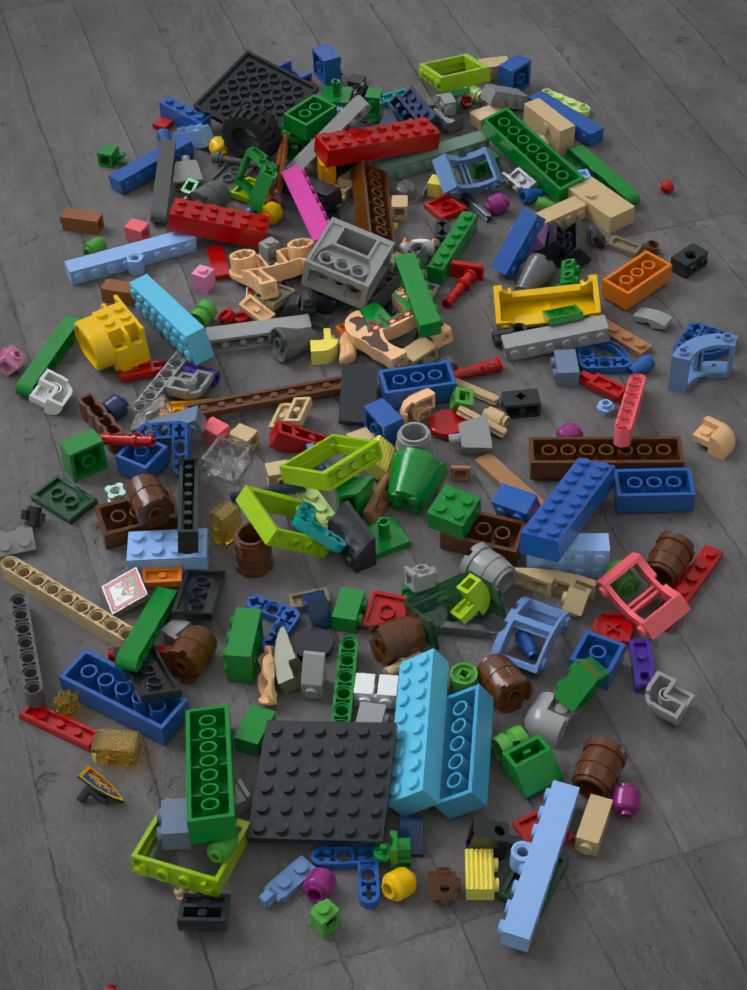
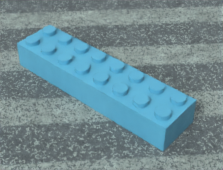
(171, 319)
(420, 733)

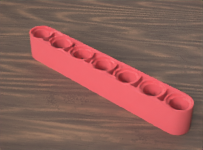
(629, 410)

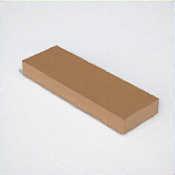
(378, 500)

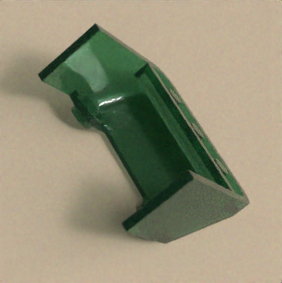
(435, 604)

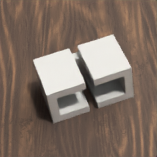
(365, 689)

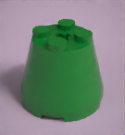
(414, 479)

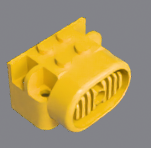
(112, 338)

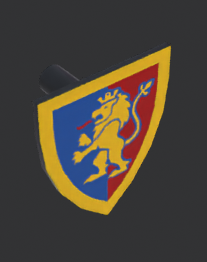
(97, 787)

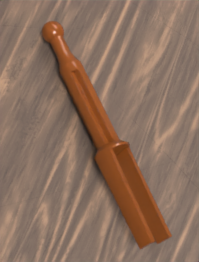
(280, 163)

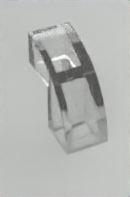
(154, 409)

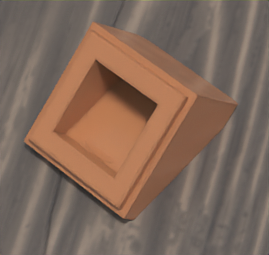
(460, 473)

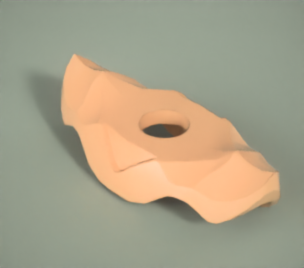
(267, 677)

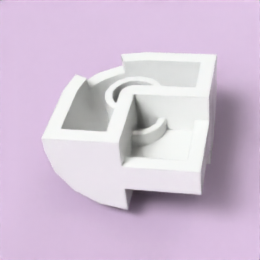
(51, 392)

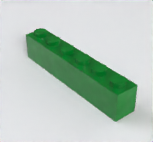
(452, 247)
(418, 295)

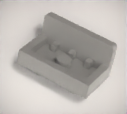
(519, 180)
(17, 541)

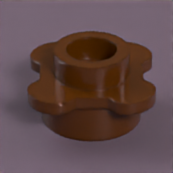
(651, 246)

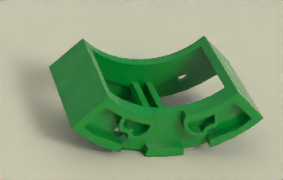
(266, 177)

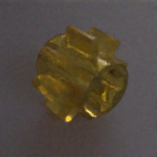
(66, 703)

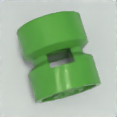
(204, 312)
(626, 584)
(462, 677)
(511, 738)

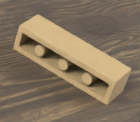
(564, 212)

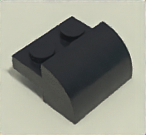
(204, 913)

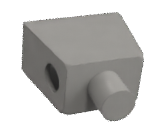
(185, 169)
(473, 436)

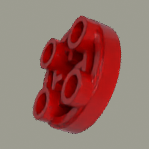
(444, 423)

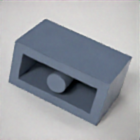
(565, 367)
(174, 826)

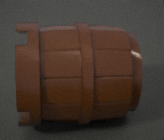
(149, 500)
(251, 553)
(670, 557)
(396, 638)
(190, 653)
(504, 682)
(599, 767)

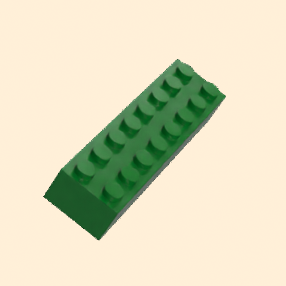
(531, 153)
(210, 775)

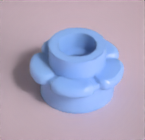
(605, 407)

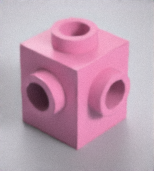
(13, 358)

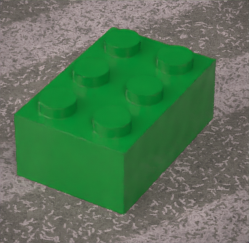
(309, 117)
(243, 645)

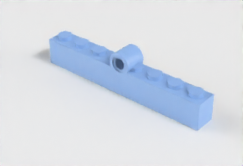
(129, 257)
(536, 865)

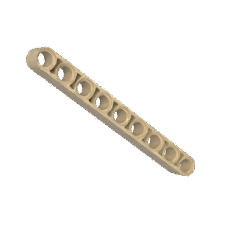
(65, 601)

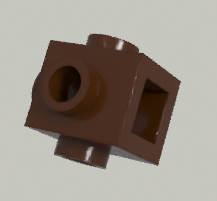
(442, 876)

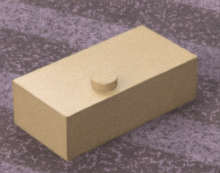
(551, 124)
(603, 205)

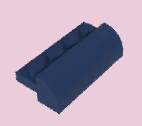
(411, 106)

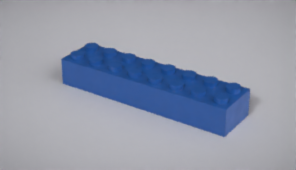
(567, 510)

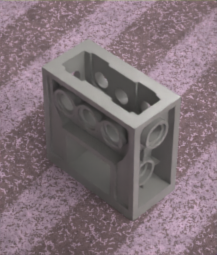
(347, 257)

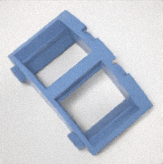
(445, 163)
(685, 374)
(535, 619)

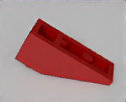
(292, 438)

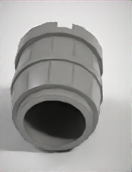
(415, 436)
(489, 566)

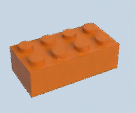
(636, 280)

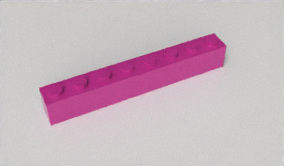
(306, 201)

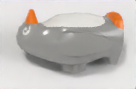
(431, 246)

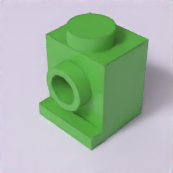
(462, 397)
(321, 914)

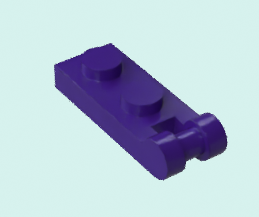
(641, 662)

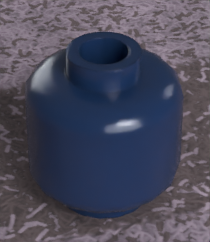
(116, 406)

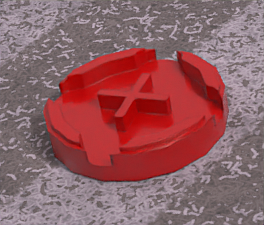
(614, 627)

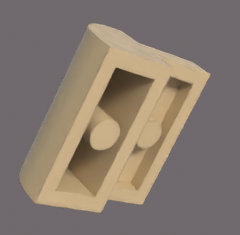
(293, 413)

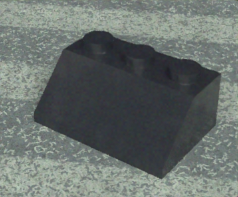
(577, 244)
(360, 542)

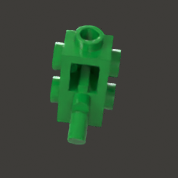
(569, 273)

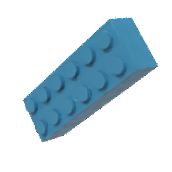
(466, 752)

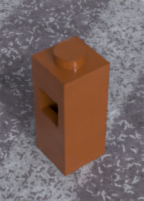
(82, 221)
(119, 288)

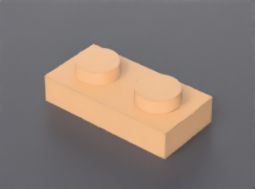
(255, 309)

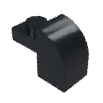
(296, 306)

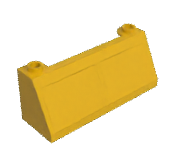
(527, 305)

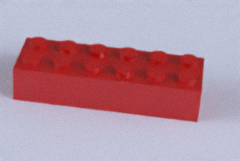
(218, 223)

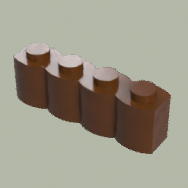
(99, 419)

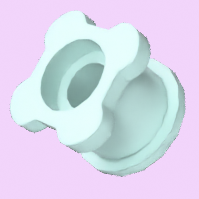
(115, 492)

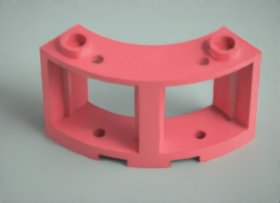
(659, 620)

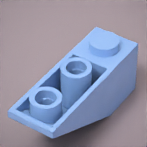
(199, 134)

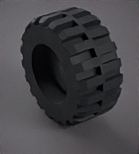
(259, 123)

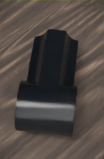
(496, 335)

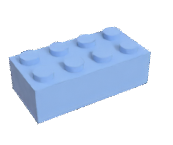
(160, 549)
(585, 556)

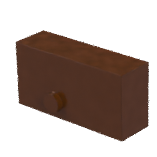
(118, 519)
(495, 530)

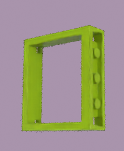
(475, 72)
(361, 455)
(256, 504)
(181, 876)

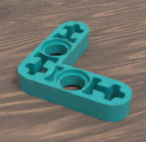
(305, 523)

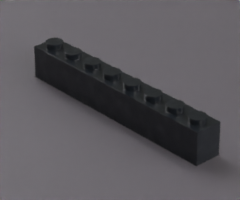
(188, 505)

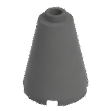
(535, 272)
(290, 342)

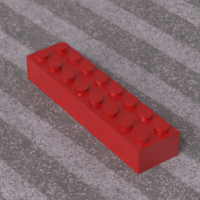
(376, 142)

